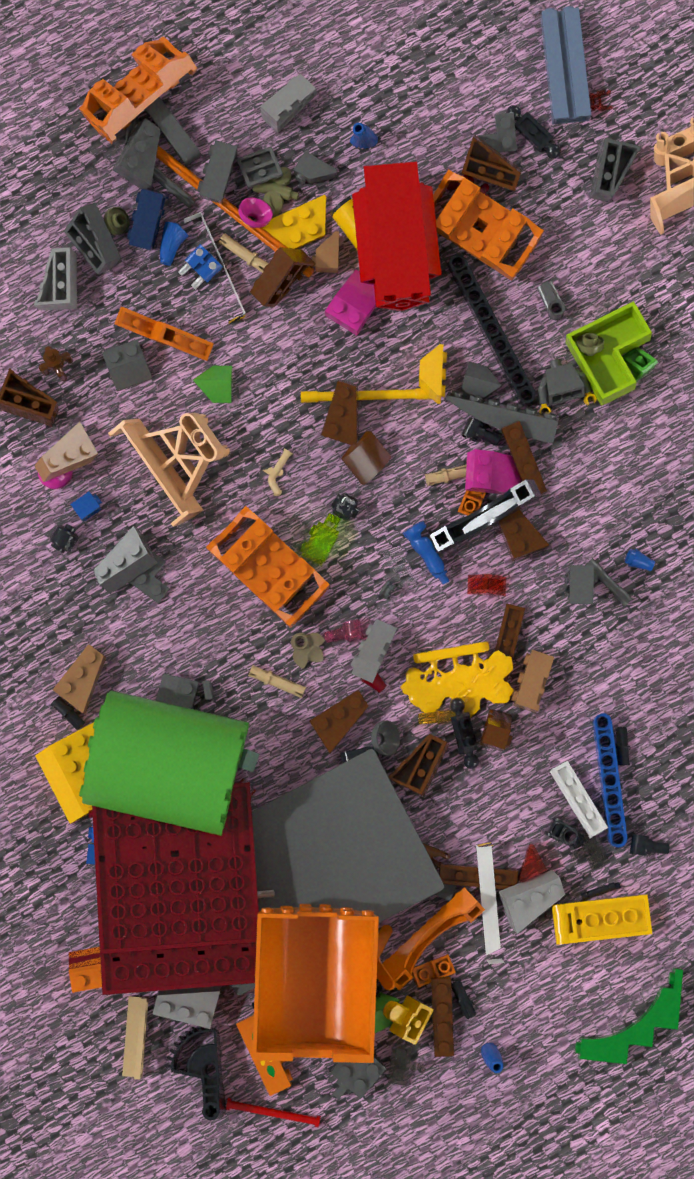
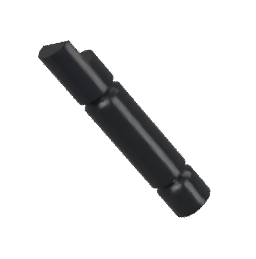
(600, 890)

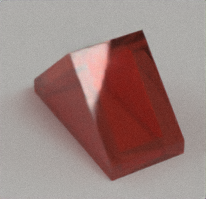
(486, 585)
(531, 865)

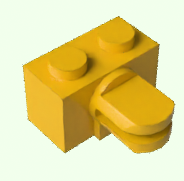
(408, 1018)

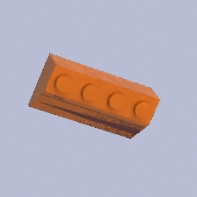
(85, 969)

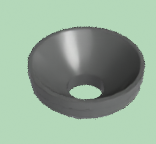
(389, 738)

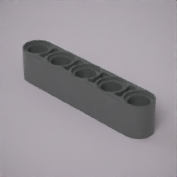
(173, 131)

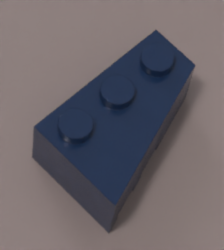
(147, 218)

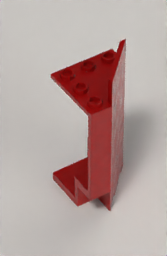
(396, 235)

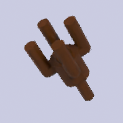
(55, 361)

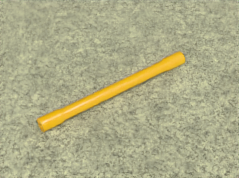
(418, 393)

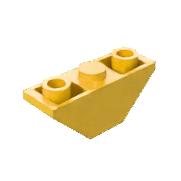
(432, 373)

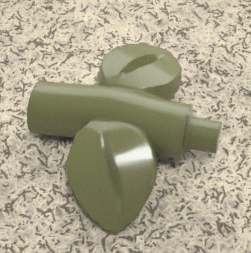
(276, 191)

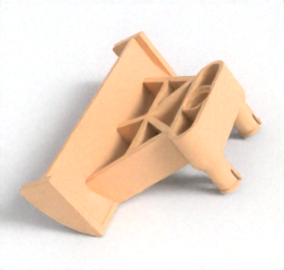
(670, 155)
(162, 469)

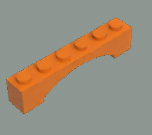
(459, 909)

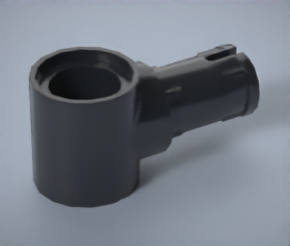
(476, 431)
(644, 845)

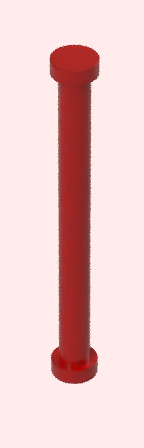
(273, 1112)

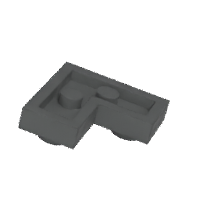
(505, 136)
(149, 584)

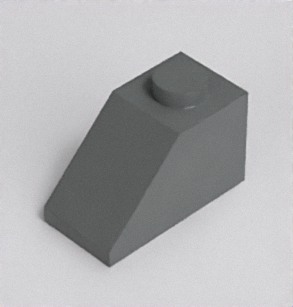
(313, 170)

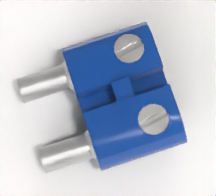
(203, 264)

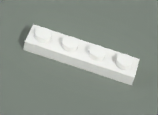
(578, 799)

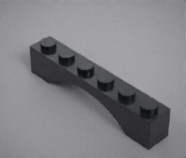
(500, 508)

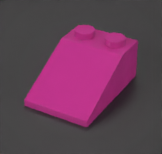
(352, 304)
(490, 472)

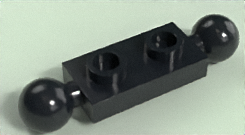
(534, 132)
(464, 733)

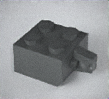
(356, 1077)

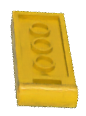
(602, 919)

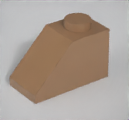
(328, 255)

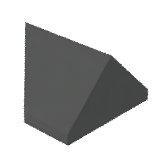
(479, 381)

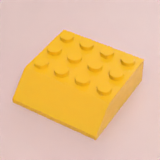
(64, 769)

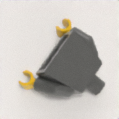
(562, 385)

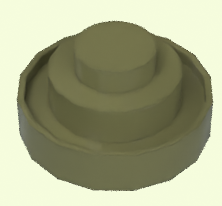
(116, 220)
(590, 344)

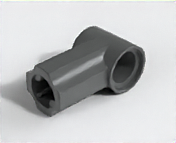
(551, 299)

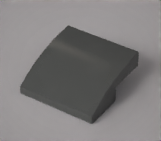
(259, 167)

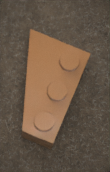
(67, 454)
(81, 679)
(532, 681)

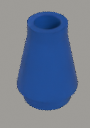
(638, 560)

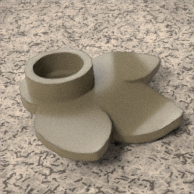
(308, 651)

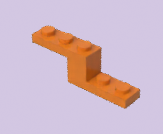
(163, 333)

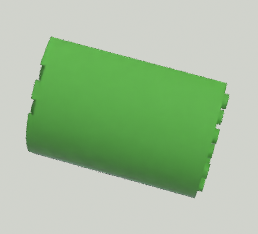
(163, 762)

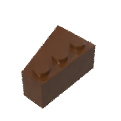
(490, 166)
(280, 274)
(26, 401)
(342, 415)
(521, 536)
(338, 720)
(497, 731)
(421, 765)

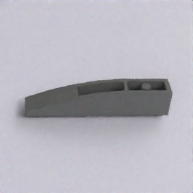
(491, 412)

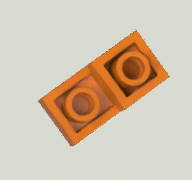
(471, 502)
(435, 968)

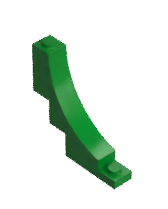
(661, 1013)

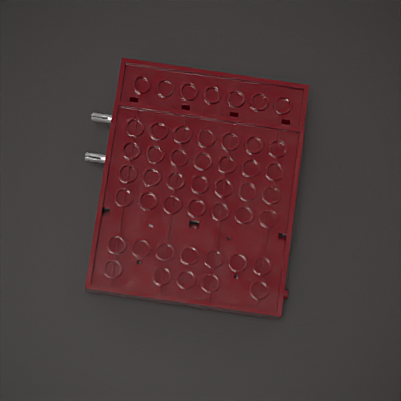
(174, 904)

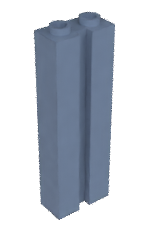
(565, 65)

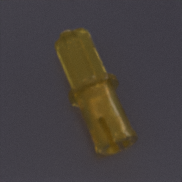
(435, 717)

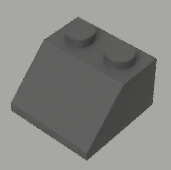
(127, 365)
(178, 691)

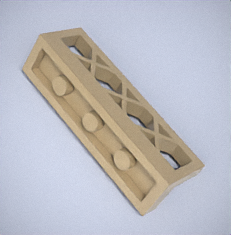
(135, 1037)

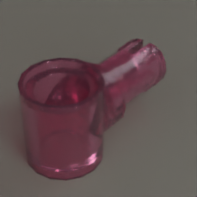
(348, 631)

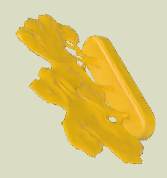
(463, 681)

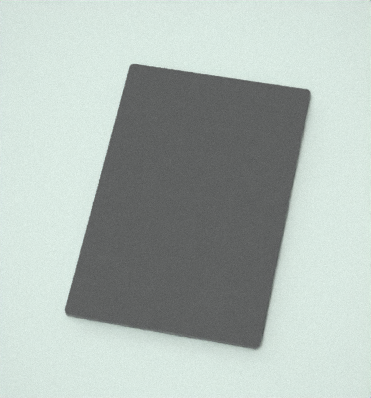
(341, 845)

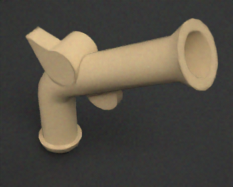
(277, 471)

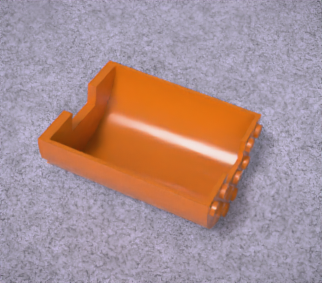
(315, 984)

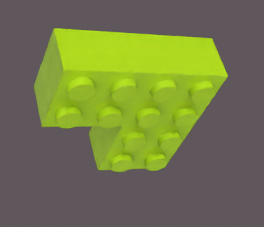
(607, 370)

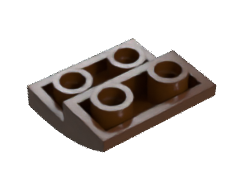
(366, 458)

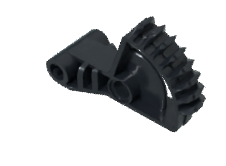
(197, 1066)

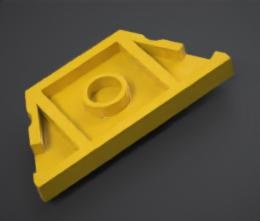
(300, 224)

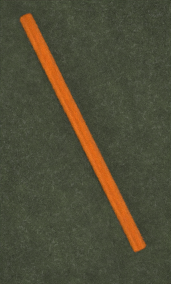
(226, 206)

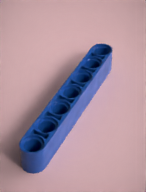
(612, 770)

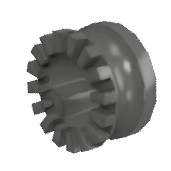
(386, 590)

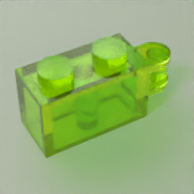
(321, 541)

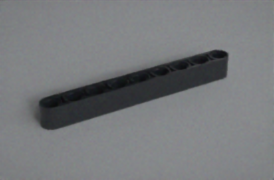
(491, 321)

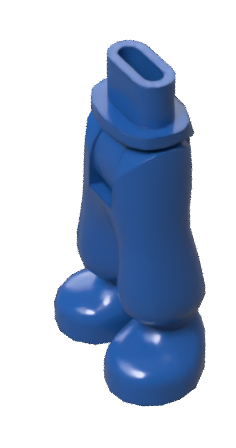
(426, 550)

